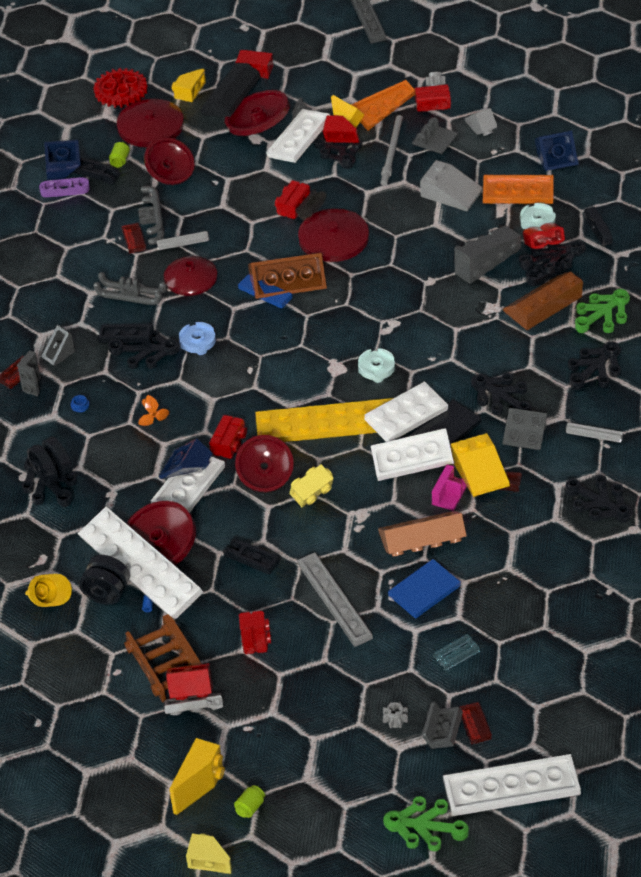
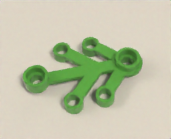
(618, 298)
(423, 824)

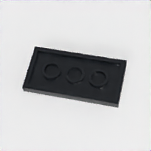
(456, 420)

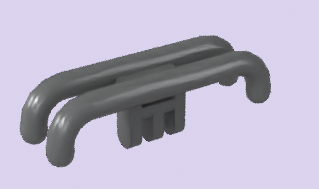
(152, 214)
(129, 290)

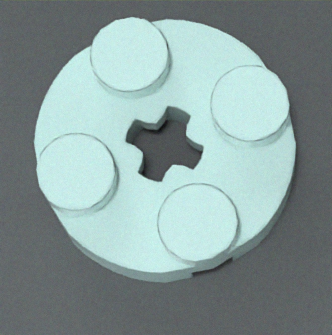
(529, 215)
(379, 372)

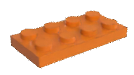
(518, 189)

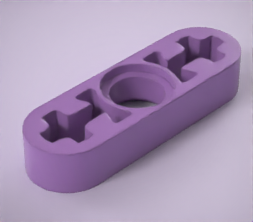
(81, 186)

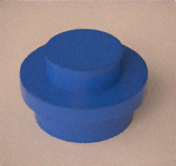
(80, 403)

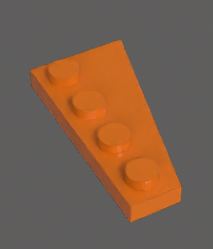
(383, 103)

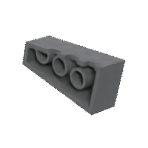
(485, 253)

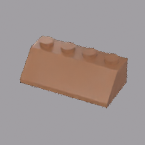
(423, 532)

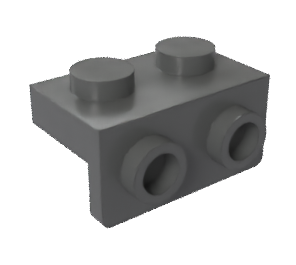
(29, 373)
(441, 726)

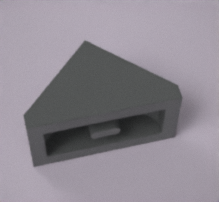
(59, 346)

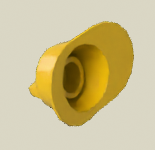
(49, 590)

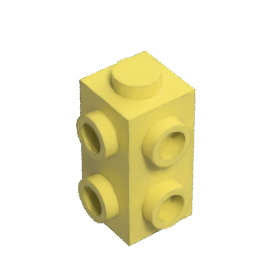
(315, 482)

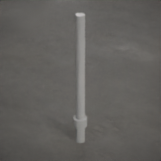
(387, 170)

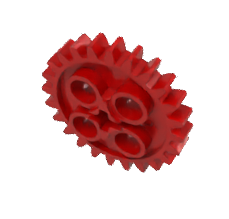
(120, 87)

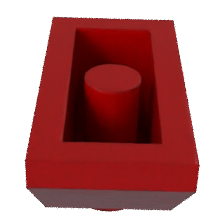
(339, 130)

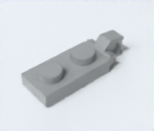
(193, 703)

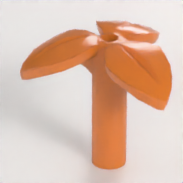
(151, 406)

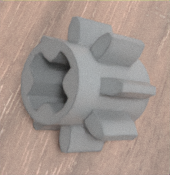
(435, 79)
(395, 715)

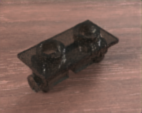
(311, 204)

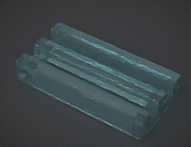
(458, 654)

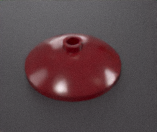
(172, 154)
(190, 275)
(259, 451)

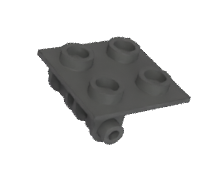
(434, 137)
(524, 429)

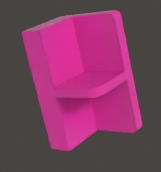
(448, 489)

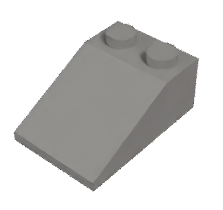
(449, 186)

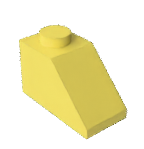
(207, 854)

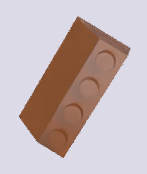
(290, 274)
(545, 300)

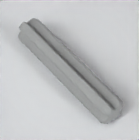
(182, 240)
(594, 432)

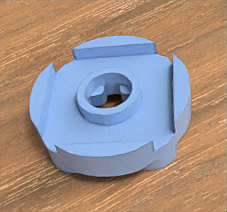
(200, 346)

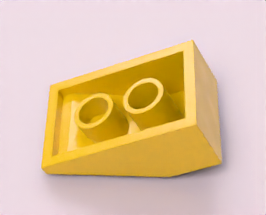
(479, 464)
(196, 775)

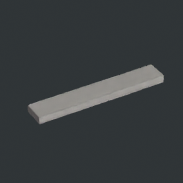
(335, 599)

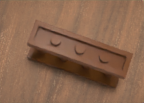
(177, 642)

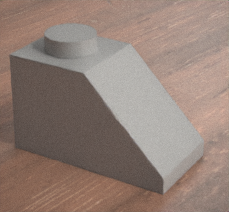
(482, 122)

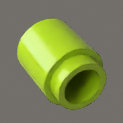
(119, 154)
(249, 801)

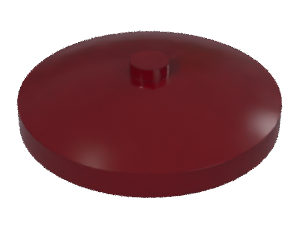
(258, 113)
(148, 121)
(334, 233)
(166, 528)

